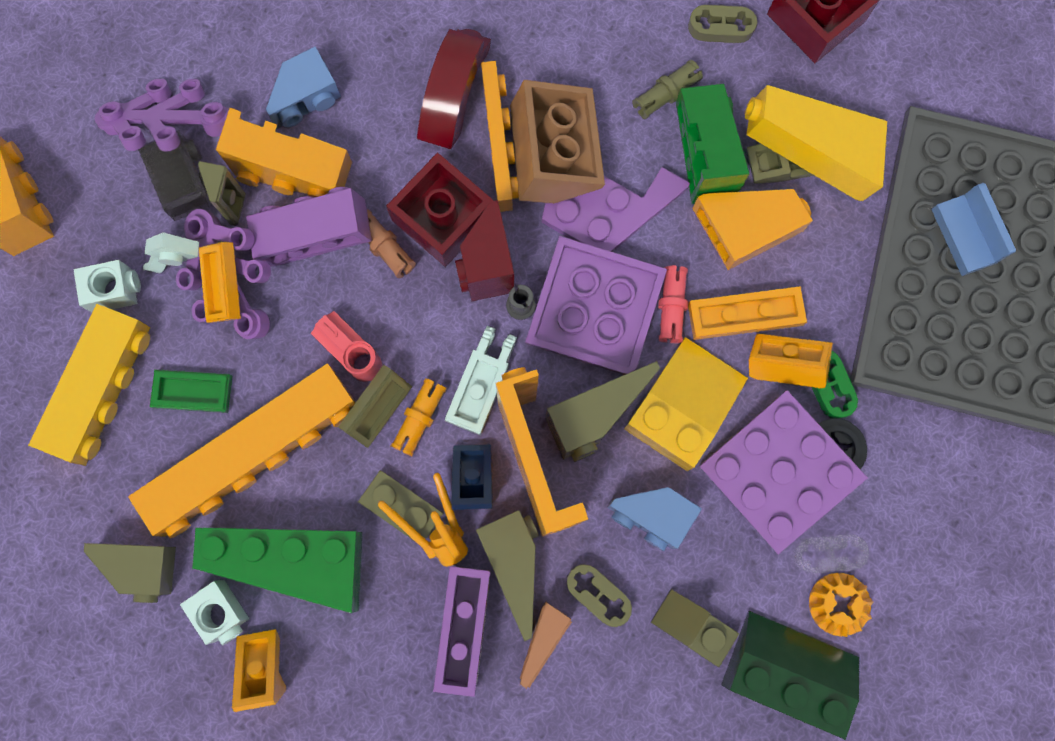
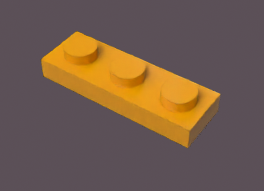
(747, 313)

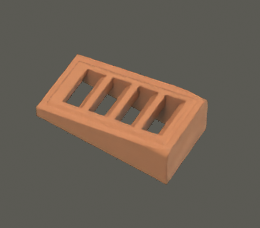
(547, 634)

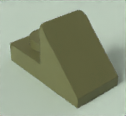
(695, 627)

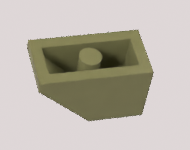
(135, 568)

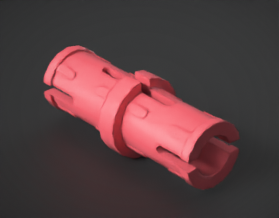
(673, 304)

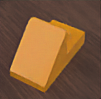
(257, 671)

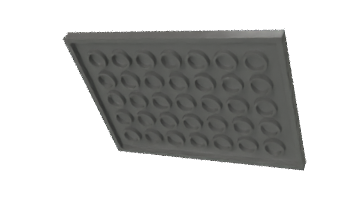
(978, 337)

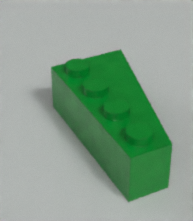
(296, 563)

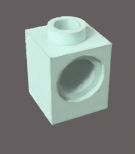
(93, 280)
(199, 609)

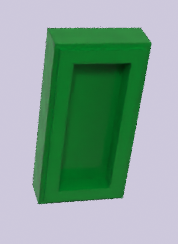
(191, 391)

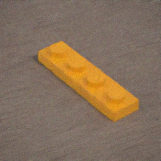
(498, 121)

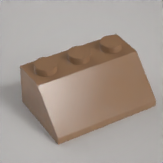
(555, 142)

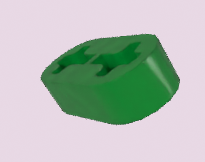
(842, 387)

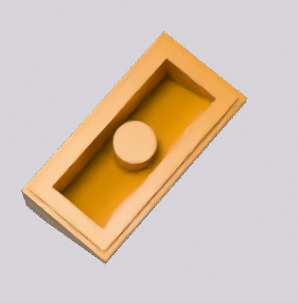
(790, 360)

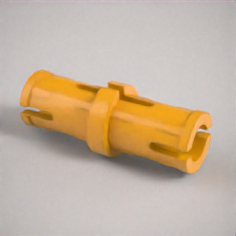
(418, 417)

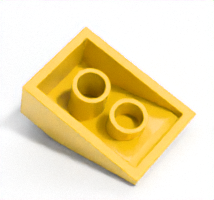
(686, 405)

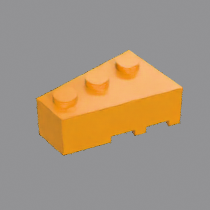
(281, 160)
(22, 218)

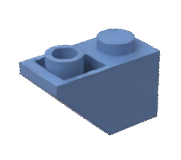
(301, 88)
(659, 513)

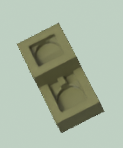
(771, 167)

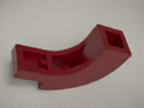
(450, 86)

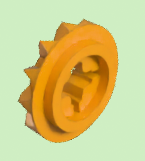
(823, 601)

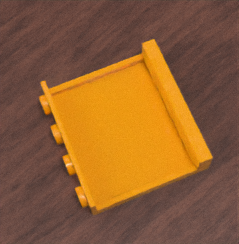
(516, 390)

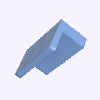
(974, 230)

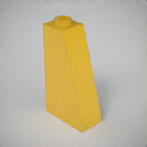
(821, 138)

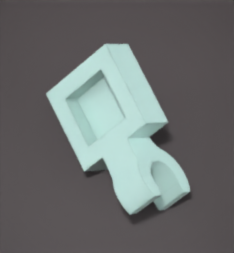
(168, 250)

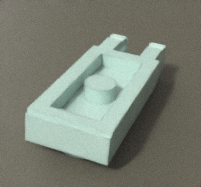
(478, 387)

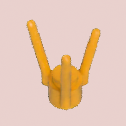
(445, 540)

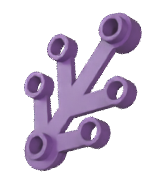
(119, 117)
(206, 229)

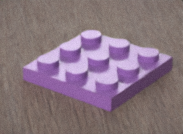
(596, 306)
(783, 472)

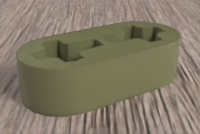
(722, 23)
(605, 588)

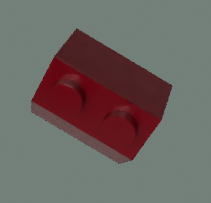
(486, 259)

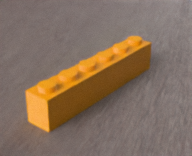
(242, 452)

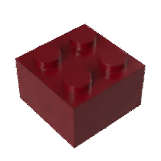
(819, 24)
(438, 208)

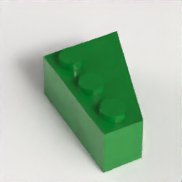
(710, 141)

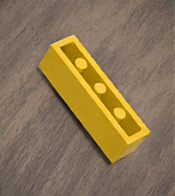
(91, 386)

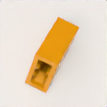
(751, 221)

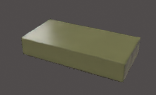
(375, 406)

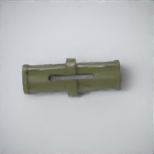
(667, 89)

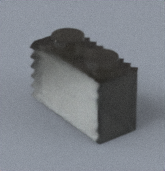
(176, 177)

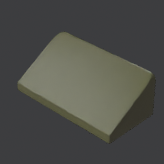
(223, 191)

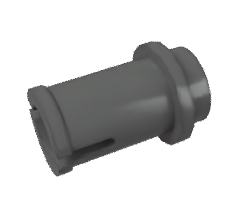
(517, 310)

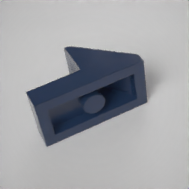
(472, 477)

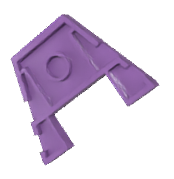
(612, 213)

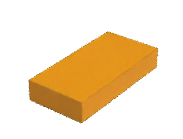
(219, 282)

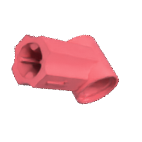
(346, 346)

